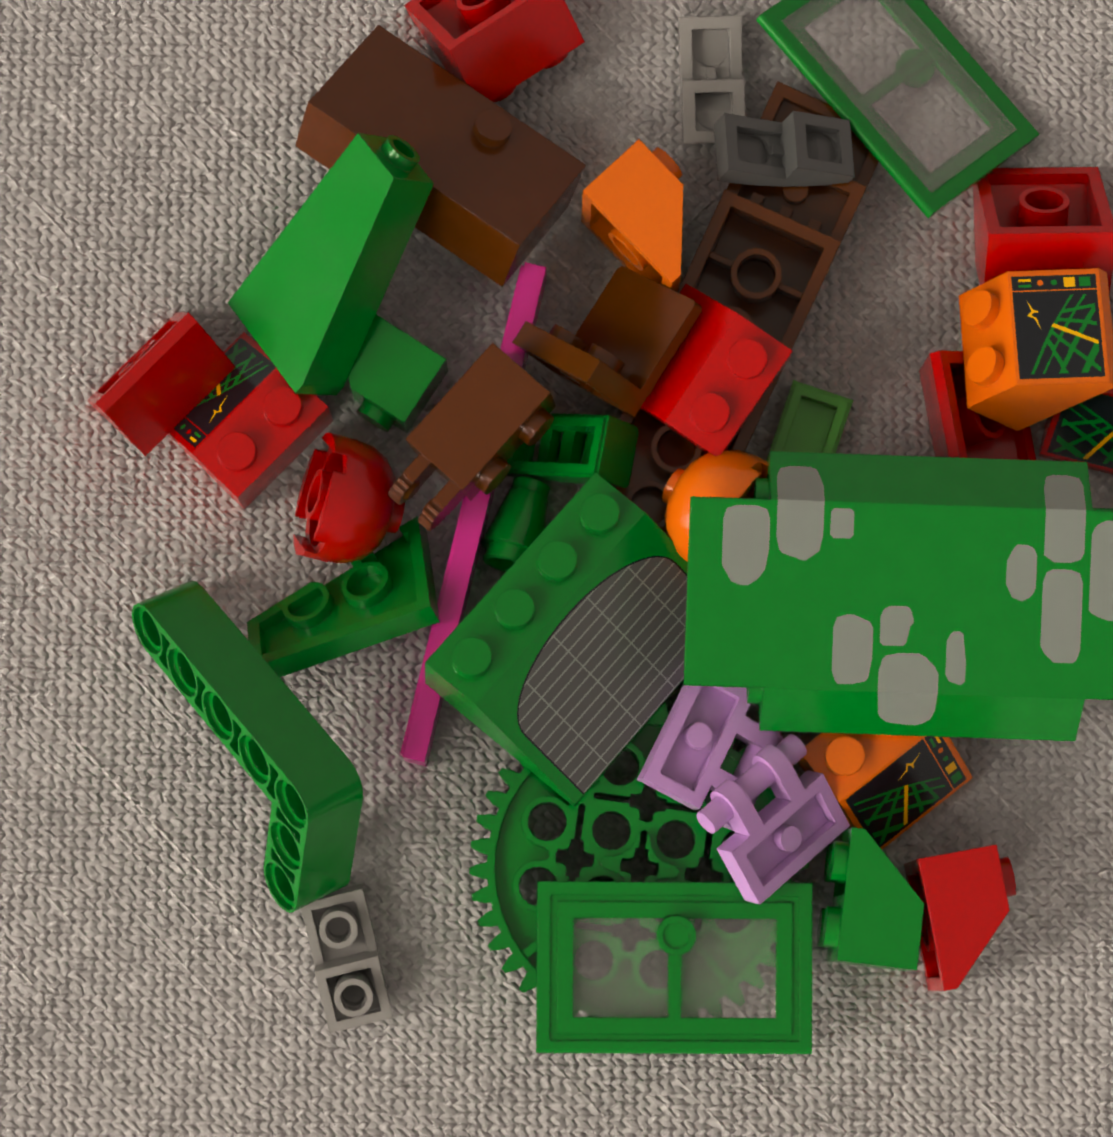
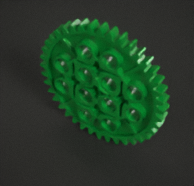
(515, 850)

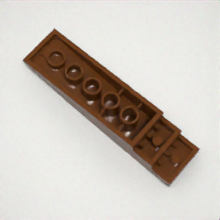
(767, 263)

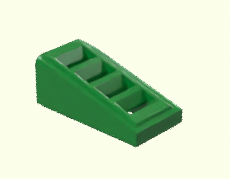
(607, 451)

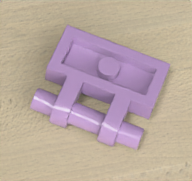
(696, 741)
(786, 832)

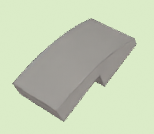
(346, 959)

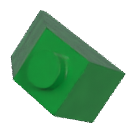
(394, 376)

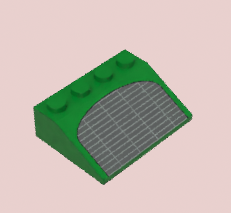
(573, 642)

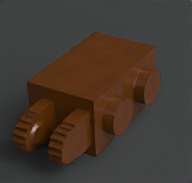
(475, 433)

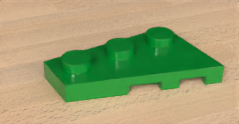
(364, 606)

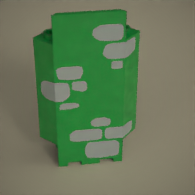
(905, 596)

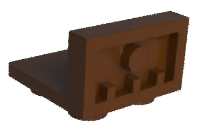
(620, 342)

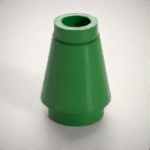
(516, 522)

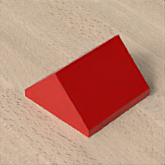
(162, 382)
(956, 428)

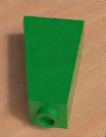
(333, 264)

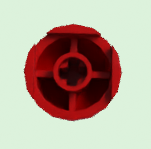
(346, 502)

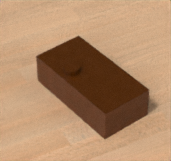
(491, 173)

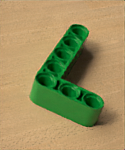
(269, 734)

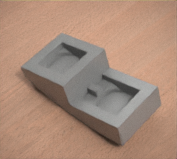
(709, 73)

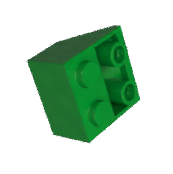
(873, 907)

